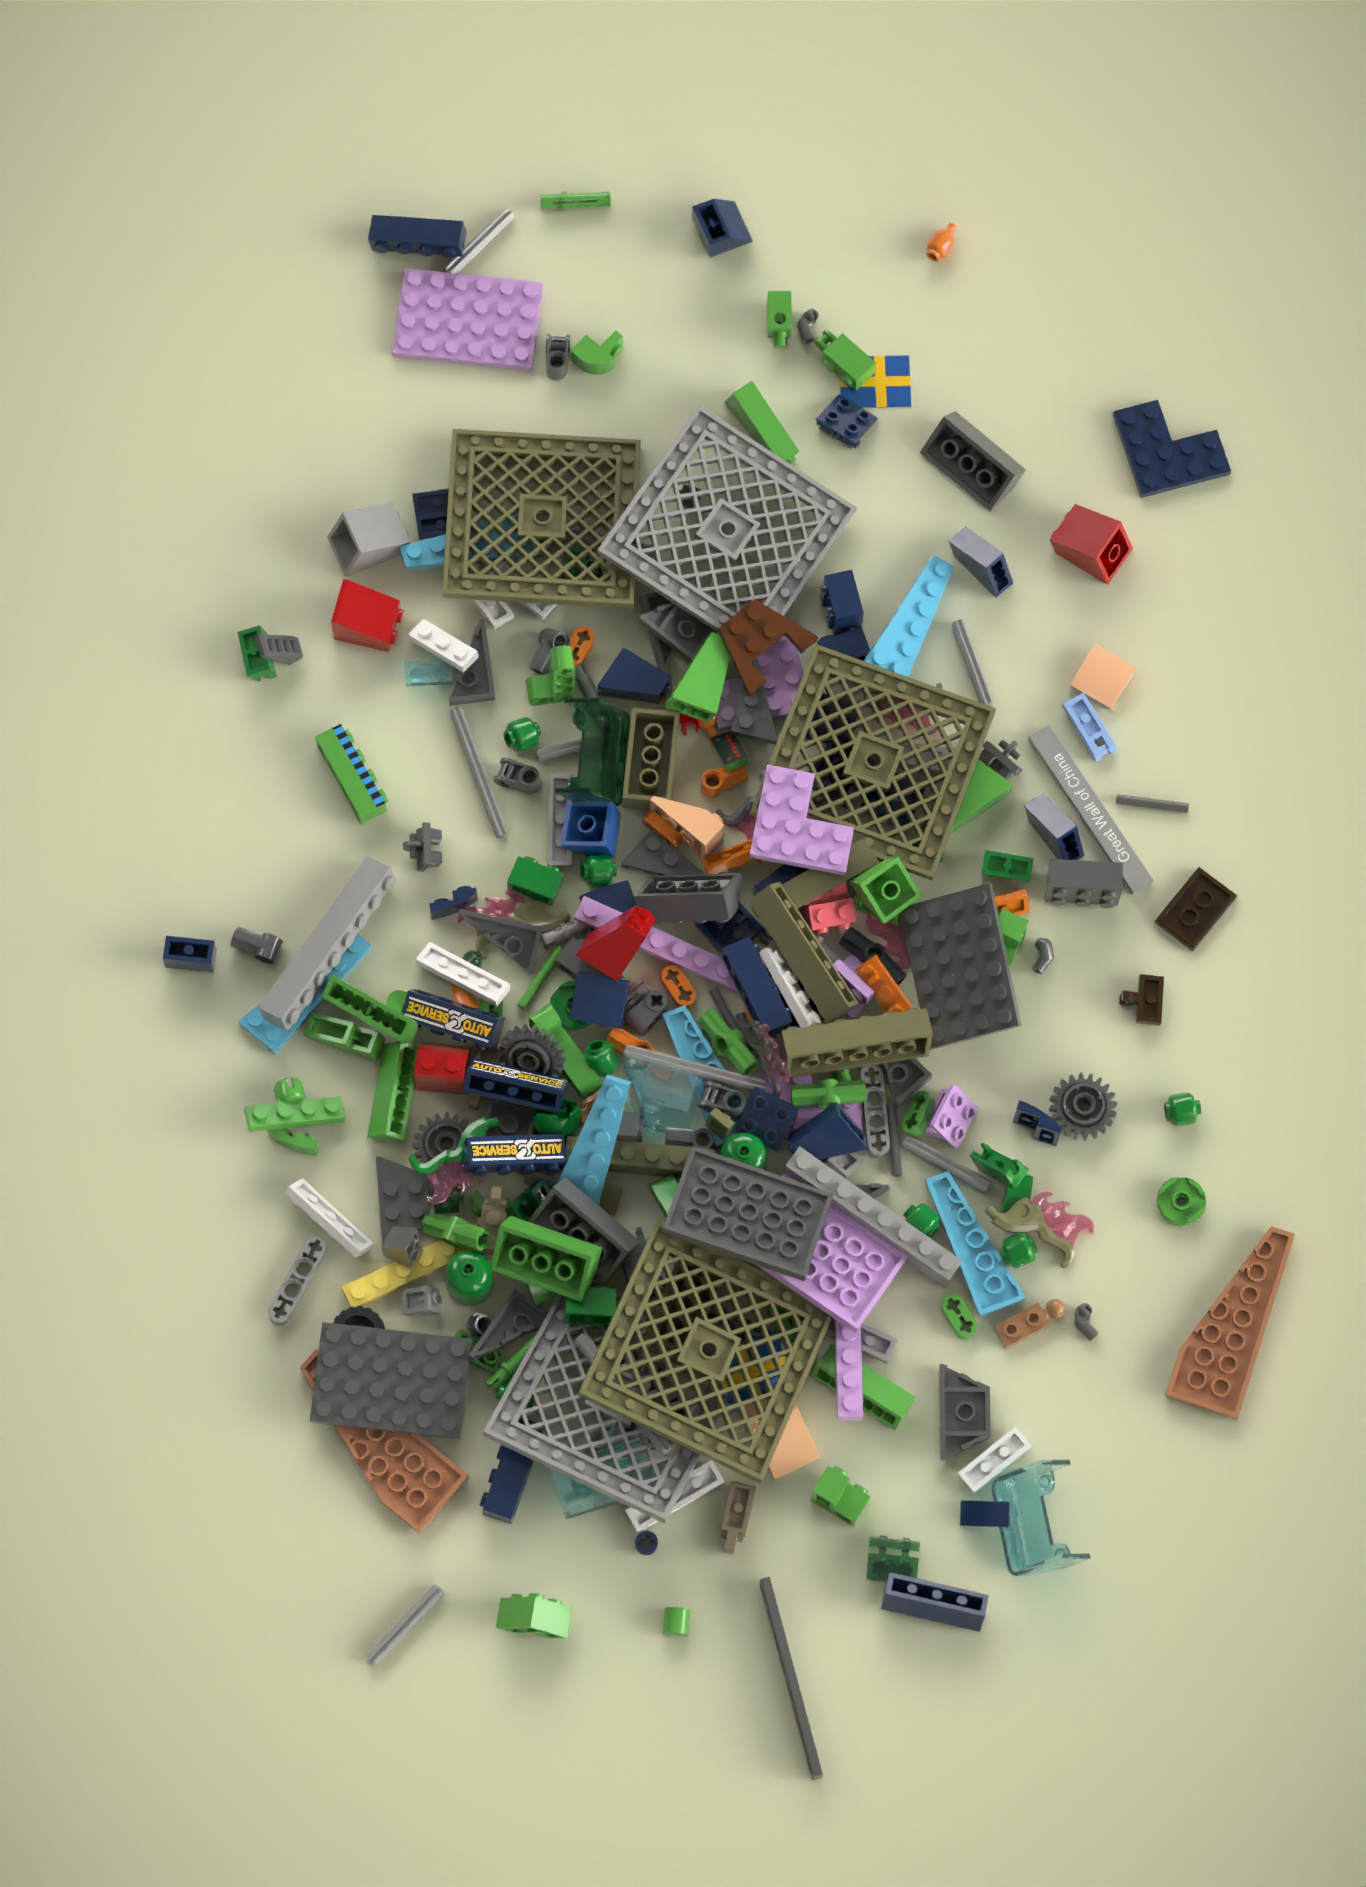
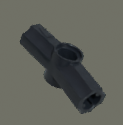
(862, 946)

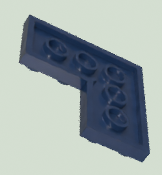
(1162, 463)

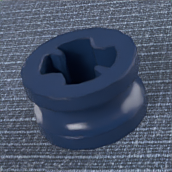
(652, 1548)

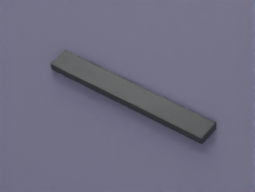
(791, 1678)

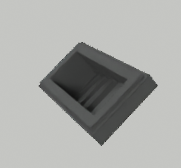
(282, 648)

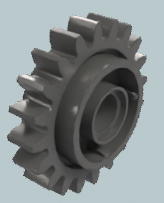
(532, 1051)
(1090, 1093)
(435, 1134)

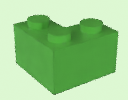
(1013, 932)
(839, 1496)
(534, 1615)

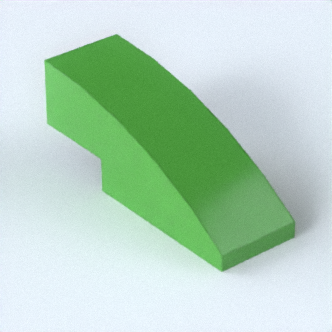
(344, 1035)

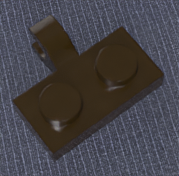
(1148, 999)

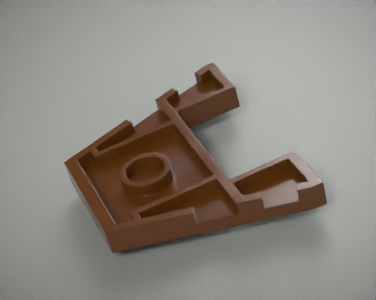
(754, 632)

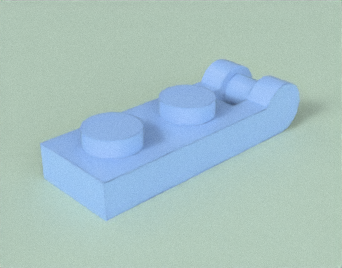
(1089, 726)

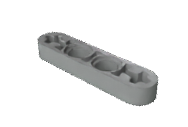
(875, 1110)
(294, 1278)

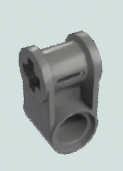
(557, 353)
(513, 775)
(644, 1015)
(720, 1098)

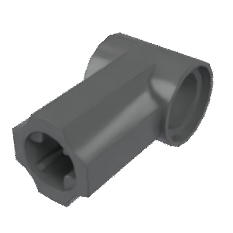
(547, 640)
(263, 947)
(688, 1137)

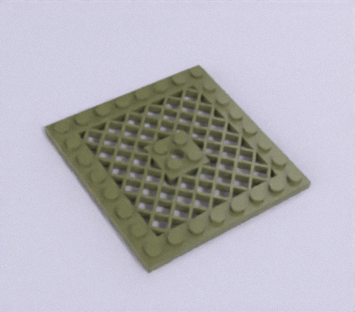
(535, 447)
(912, 693)
(662, 1420)

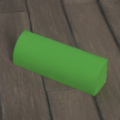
(370, 1010)
(393, 1092)
(880, 1396)

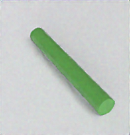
(539, 979)

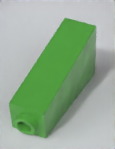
(760, 421)
(703, 681)
(983, 792)

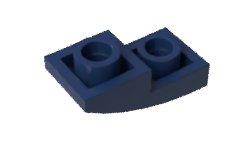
(462, 898)
(985, 1513)

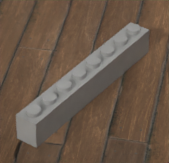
(327, 943)
(921, 1250)

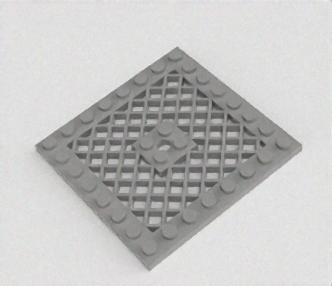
(759, 461)
(570, 1460)

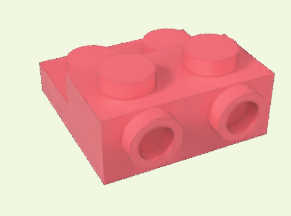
(830, 910)

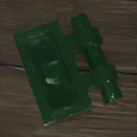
(881, 1564)

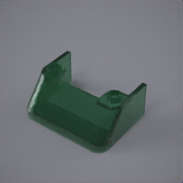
(601, 752)

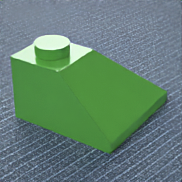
(886, 888)

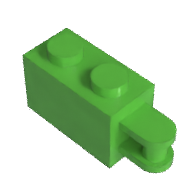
(845, 359)

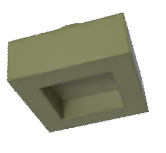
(719, 1123)

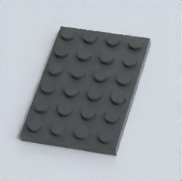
(961, 965)
(747, 1213)
(390, 1380)

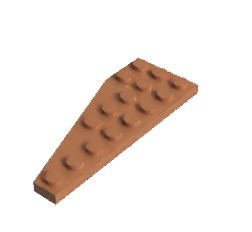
(1223, 1347)
(401, 1467)

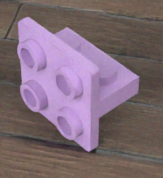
(860, 990)
(951, 1116)

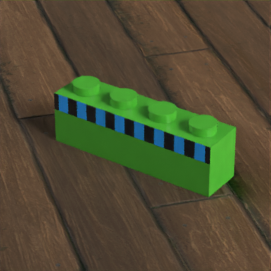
(351, 773)

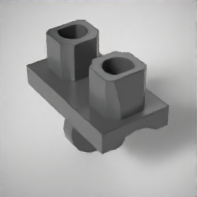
(992, 753)
(420, 847)

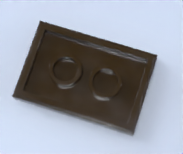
(1195, 909)

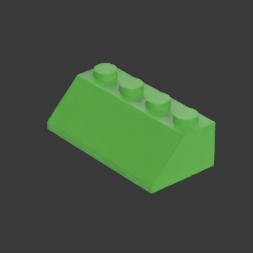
(545, 1258)

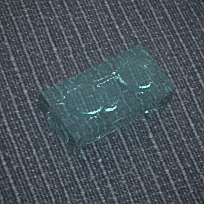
(428, 672)

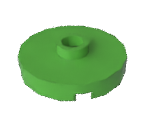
(1183, 1189)

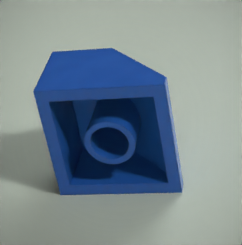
(591, 828)

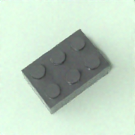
(1084, 883)

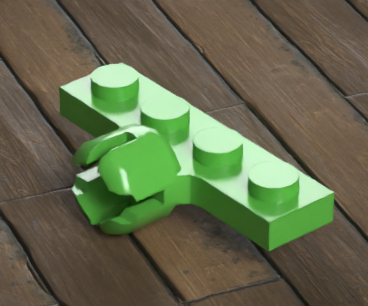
(293, 1109)

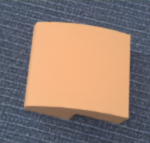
(1103, 676)

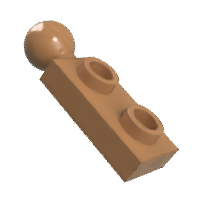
(1028, 1322)

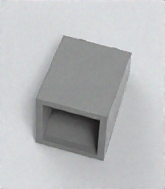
(367, 537)

